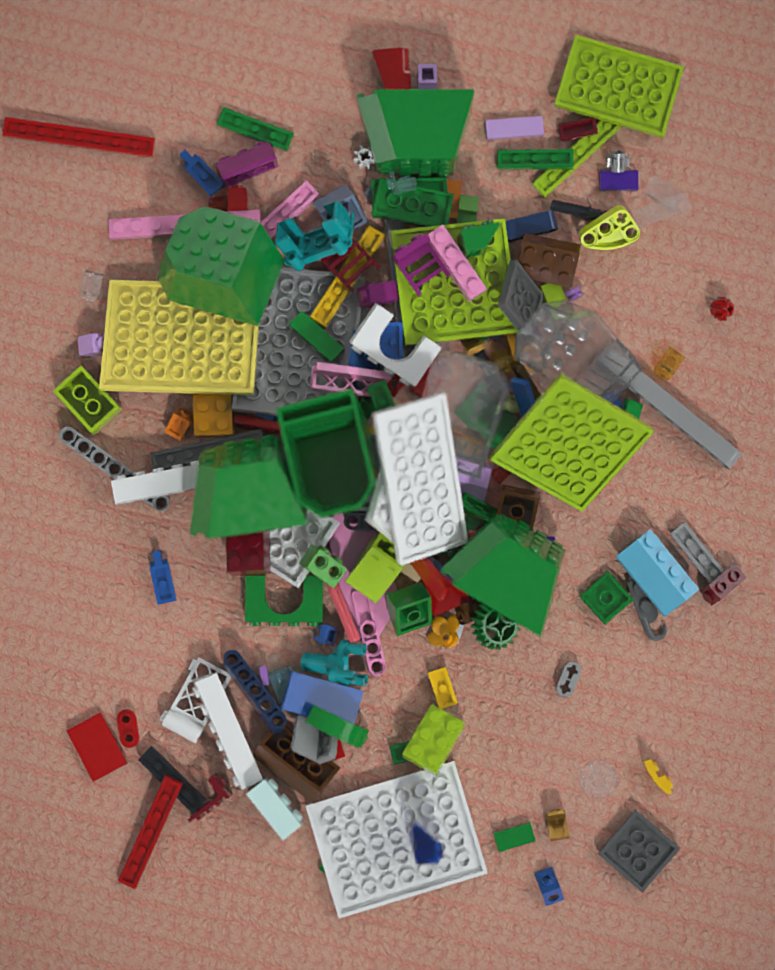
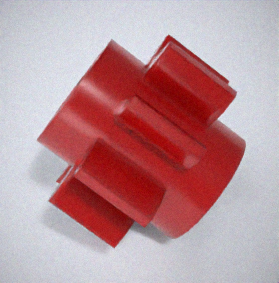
(722, 308)

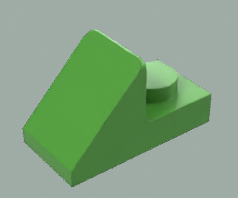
(467, 209)

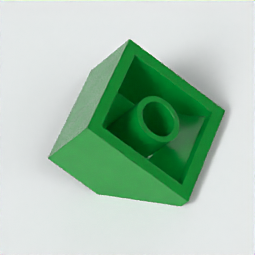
(409, 608)

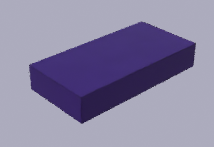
(619, 181)

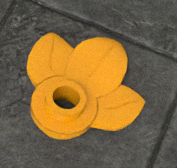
(442, 630)

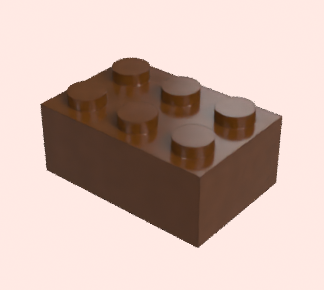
(549, 259)

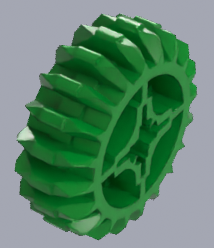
(501, 632)

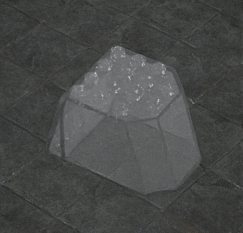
(578, 345)
(476, 405)

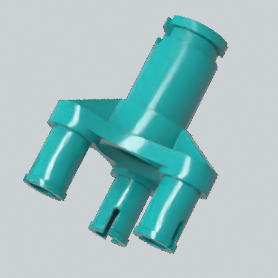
(337, 663)

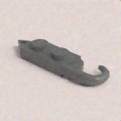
(645, 609)

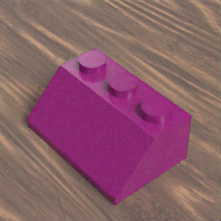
(247, 164)

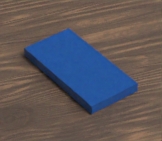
(306, 691)

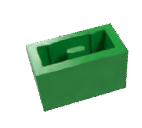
(474, 239)

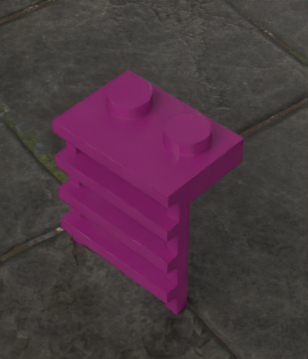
(411, 253)

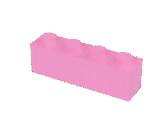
(456, 264)

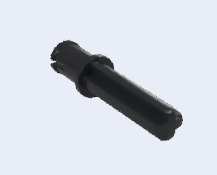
(576, 210)

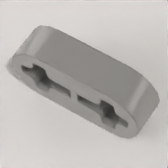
(572, 681)

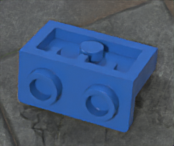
(392, 340)

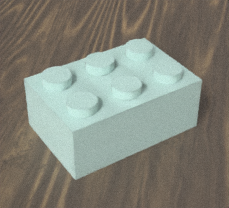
(275, 808)

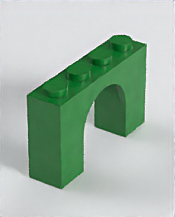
(258, 610)

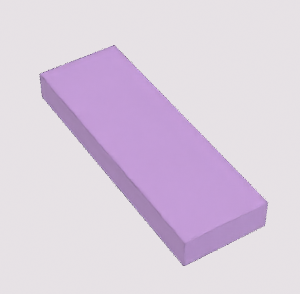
(514, 128)

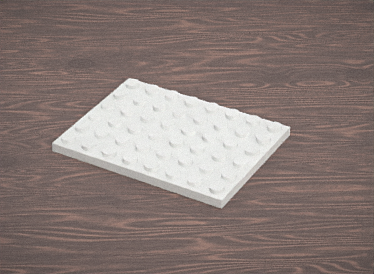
(370, 840)

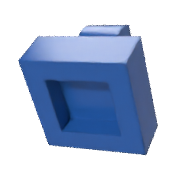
(327, 635)

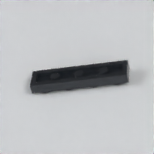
(159, 767)

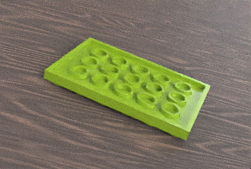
(619, 86)

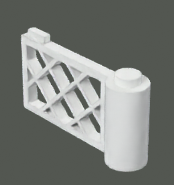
(179, 720)

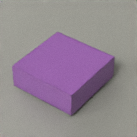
(265, 680)

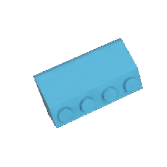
(657, 573)

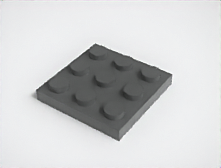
(519, 295)
(638, 851)

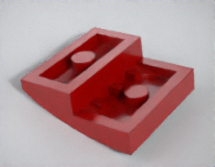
(453, 599)

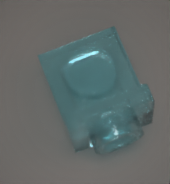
(403, 185)

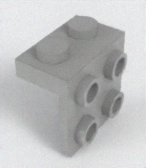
(313, 742)

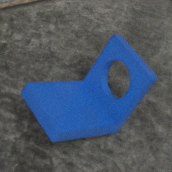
(549, 885)

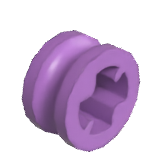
(574, 294)

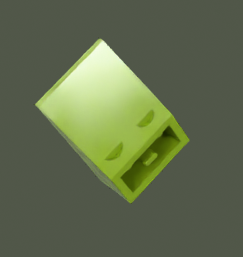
(375, 568)

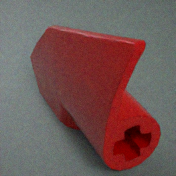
(393, 67)

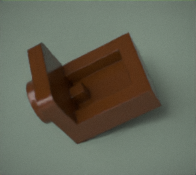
(466, 611)

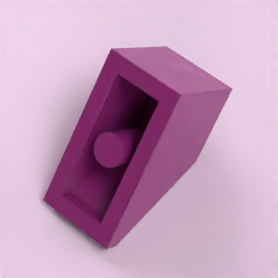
(379, 293)

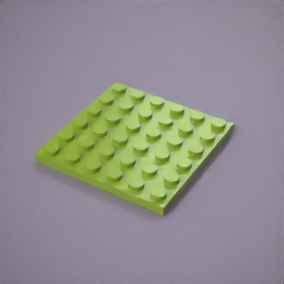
(442, 309)
(571, 442)

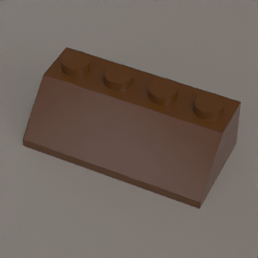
(308, 783)

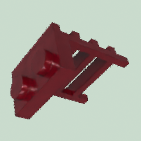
(332, 261)
(219, 785)

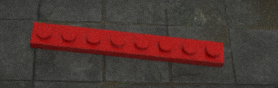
(78, 137)

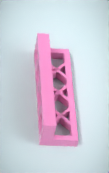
(346, 373)

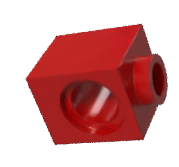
(237, 198)

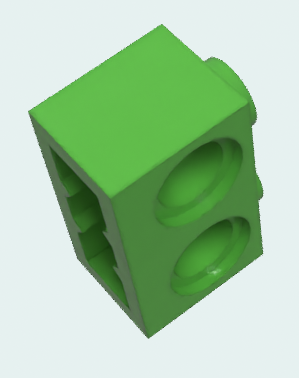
(322, 567)

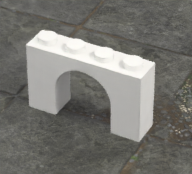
(409, 368)

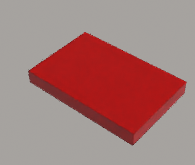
(97, 747)

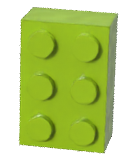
(86, 401)
(433, 740)

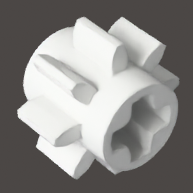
(363, 152)

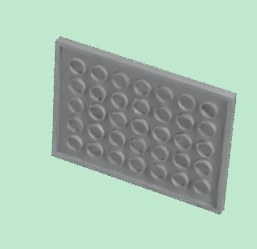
(283, 355)

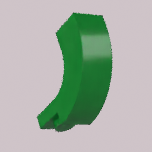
(337, 726)

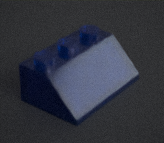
(426, 845)

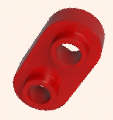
(128, 728)

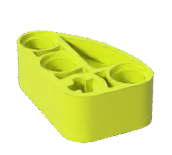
(614, 235)

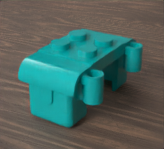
(330, 238)

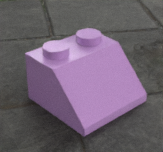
(474, 486)

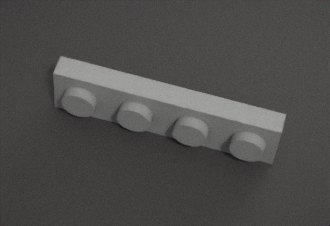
(696, 552)

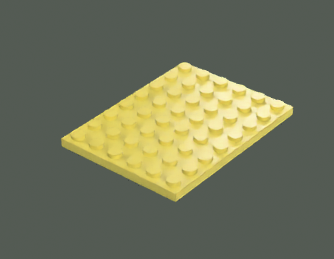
(173, 346)

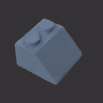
(348, 201)

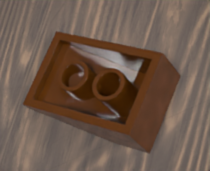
(519, 504)

